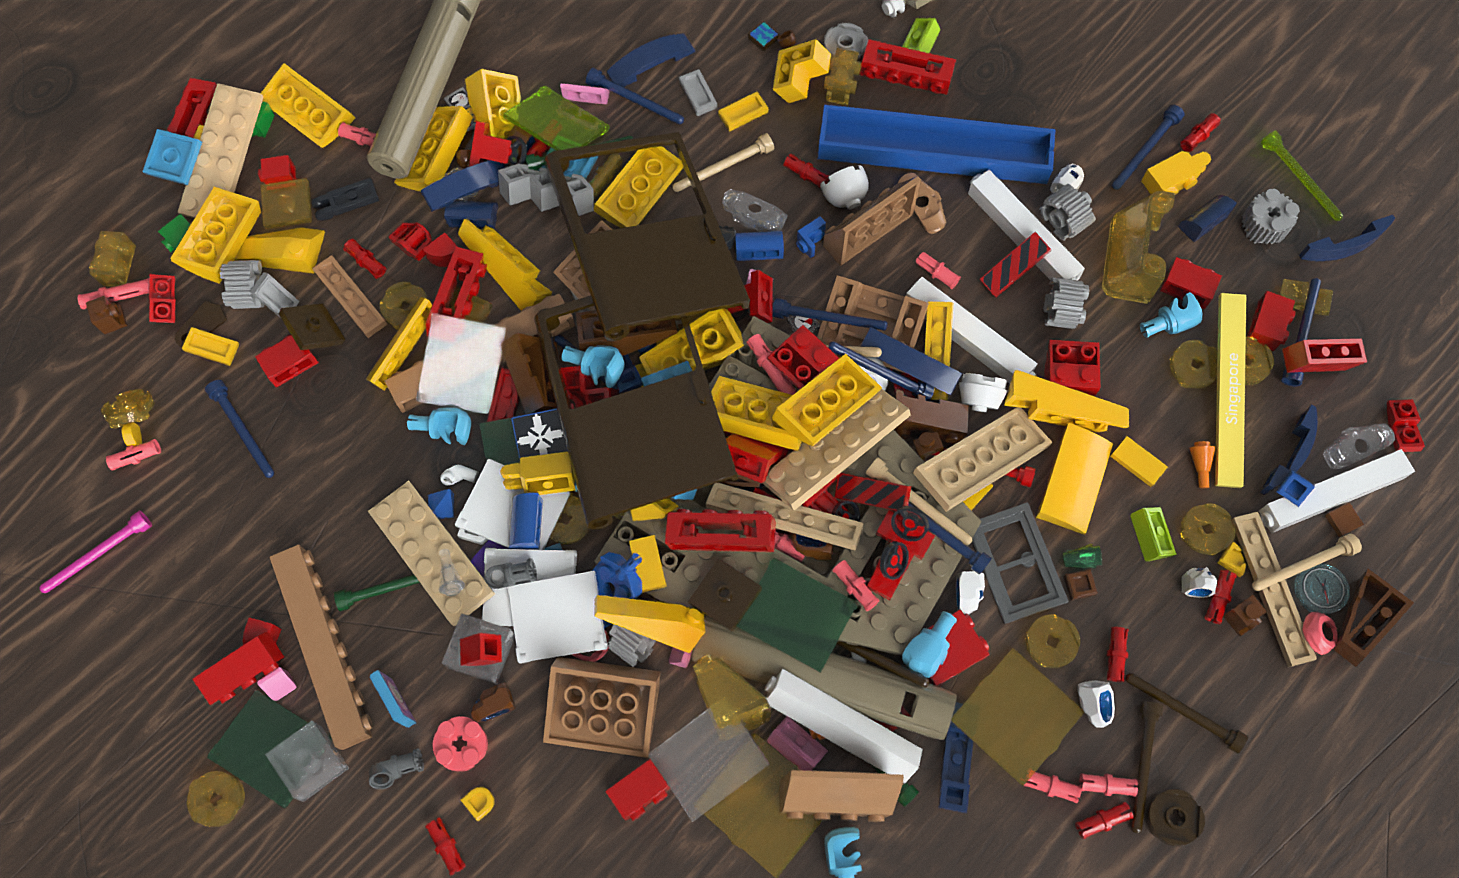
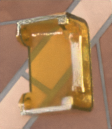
(1129, 268)
(730, 695)

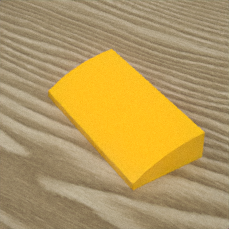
(305, 106)
(437, 147)
(638, 186)
(216, 233)
(401, 344)
(826, 401)
(749, 412)
(1075, 479)

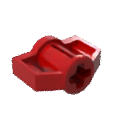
(412, 239)

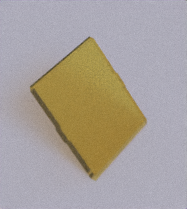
(1017, 716)
(753, 817)

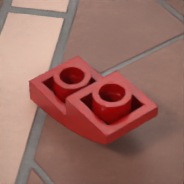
(161, 298)
(1403, 421)

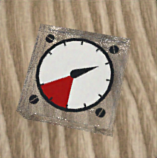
(796, 322)

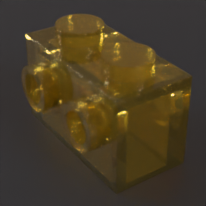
(841, 80)
(112, 258)

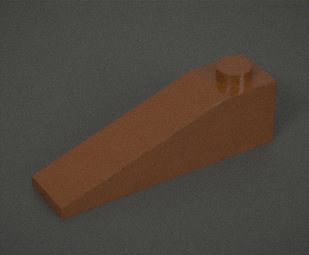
(639, 336)

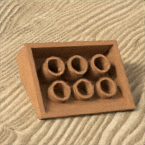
(872, 221)
(601, 706)
(839, 794)

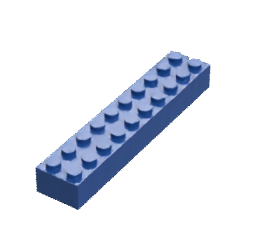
(936, 144)

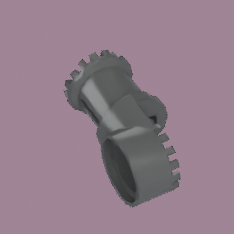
(510, 573)
(395, 768)

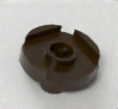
(1163, 828)

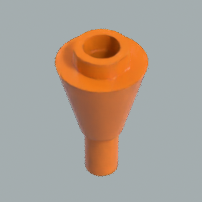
(1202, 457)

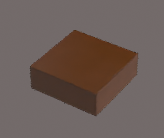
(1344, 520)
(1080, 584)

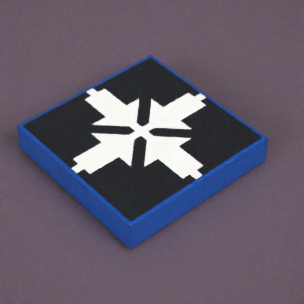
(539, 434)

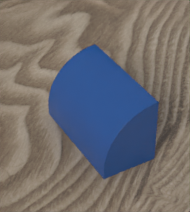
(759, 245)
(526, 521)

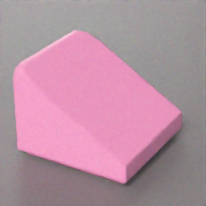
(679, 657)
(277, 684)

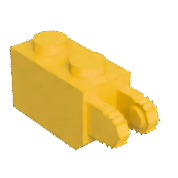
(1176, 172)
(540, 474)

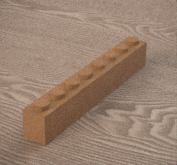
(405, 384)
(321, 647)

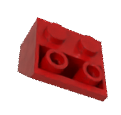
(802, 357)
(1074, 365)

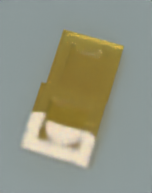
(1299, 290)

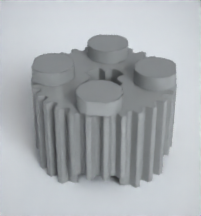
(1068, 211)
(1270, 217)
(238, 281)
(1066, 303)
(630, 645)

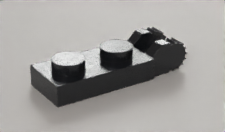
(345, 199)

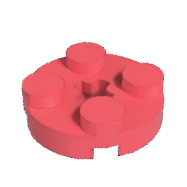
(469, 755)

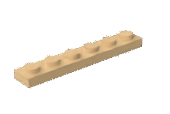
(800, 521)
(1277, 597)

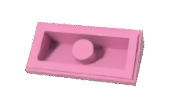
(585, 93)
(796, 745)

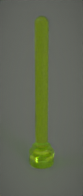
(1274, 143)

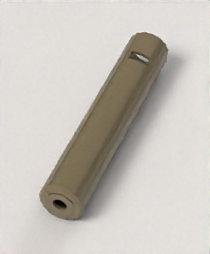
(420, 87)
(858, 685)

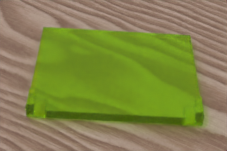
(556, 120)

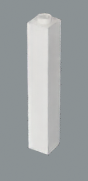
(1021, 223)
(976, 336)
(1338, 491)
(842, 725)

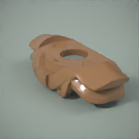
(932, 215)

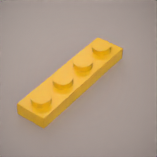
(939, 336)

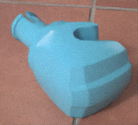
(1174, 319)
(597, 362)
(442, 423)
(929, 647)
(837, 863)

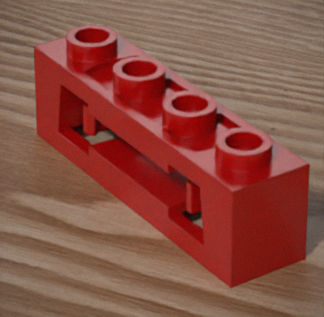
(907, 67)
(192, 107)
(470, 268)
(757, 527)

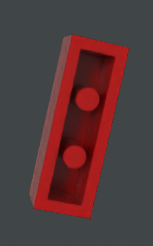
(1324, 355)
(239, 669)

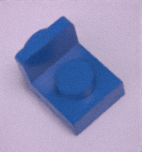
(809, 235)

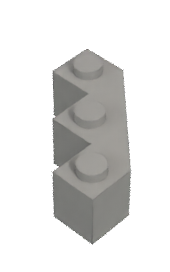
(521, 183)

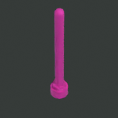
(138, 523)

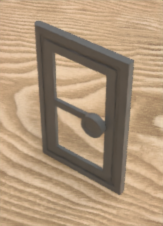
(1039, 554)

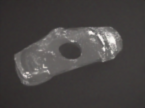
(769, 216)
(1343, 450)

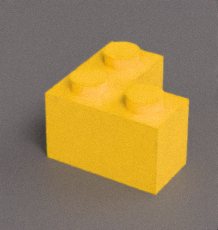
(797, 66)

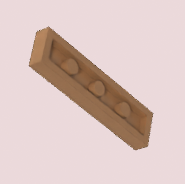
(349, 296)

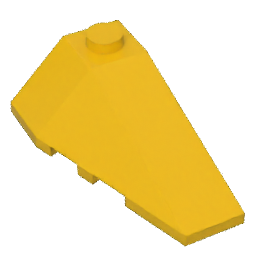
(490, 97)
(284, 250)
(714, 336)
(660, 621)

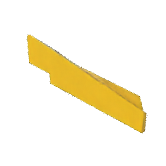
(505, 265)
(1061, 404)

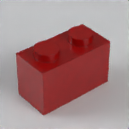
(1187, 277)
(1271, 320)
(285, 361)
(638, 791)

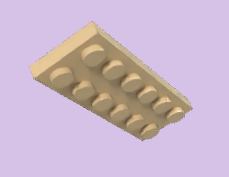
(223, 145)
(982, 458)
(812, 467)
(418, 540)

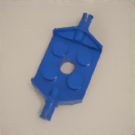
(621, 574)

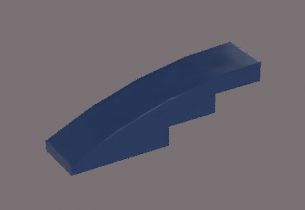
(913, 361)

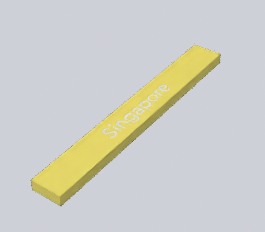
(1230, 391)

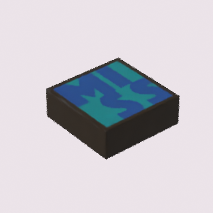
(763, 36)

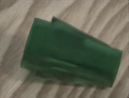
(1083, 557)

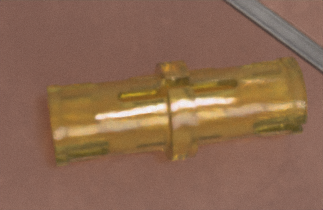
(605, 173)

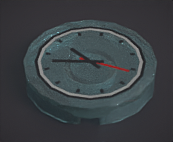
(1322, 589)

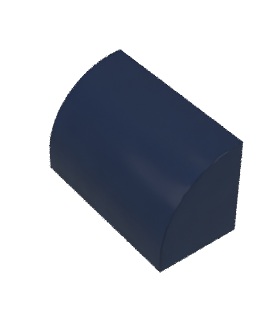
(478, 213)
(1207, 217)

